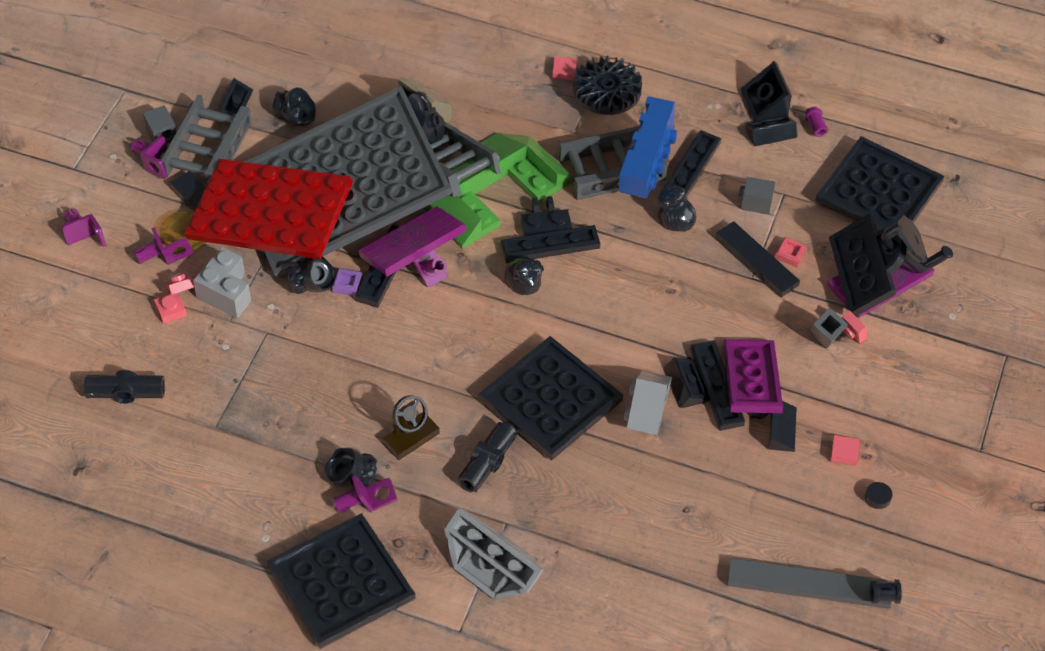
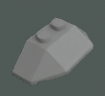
(489, 557)

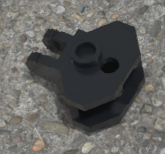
(427, 117)

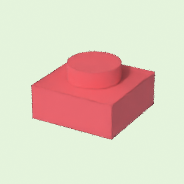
(179, 283)
(170, 307)
(855, 327)

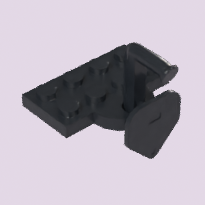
(870, 256)

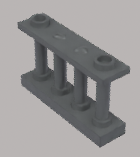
(230, 139)
(471, 151)
(606, 180)

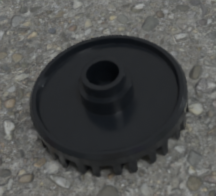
(607, 86)

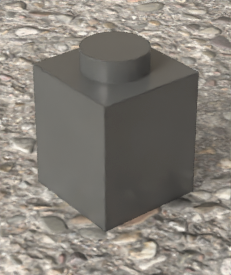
(159, 123)
(757, 195)
(828, 328)

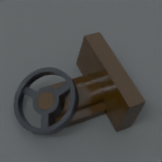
(409, 429)

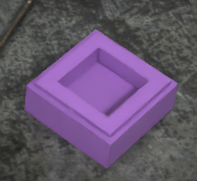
(347, 282)

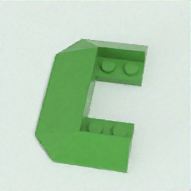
(521, 160)

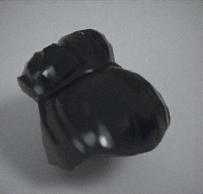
(295, 106)
(676, 210)
(310, 275)
(524, 275)
(347, 463)

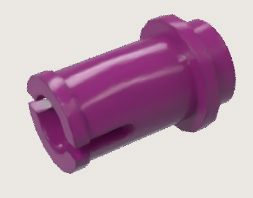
(814, 116)

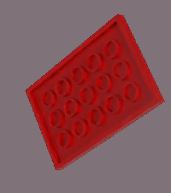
(269, 208)

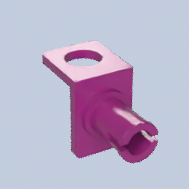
(151, 155)
(81, 228)
(157, 248)
(431, 268)
(366, 495)

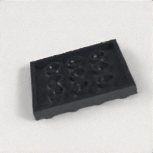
(879, 184)
(550, 397)
(341, 580)

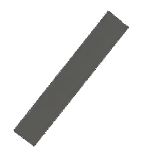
(802, 582)

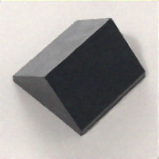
(767, 94)

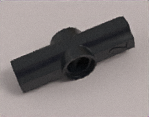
(124, 386)
(487, 457)

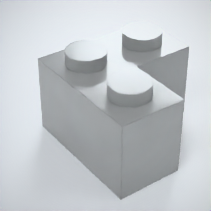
(221, 283)
(648, 403)

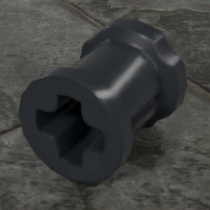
(885, 591)

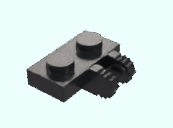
(547, 221)

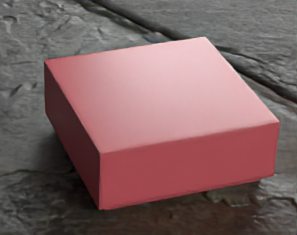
(564, 68)
(791, 252)
(845, 450)

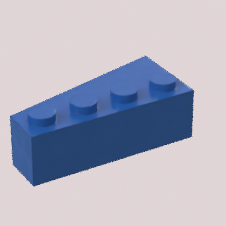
(648, 148)

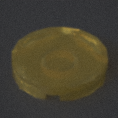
(174, 229)

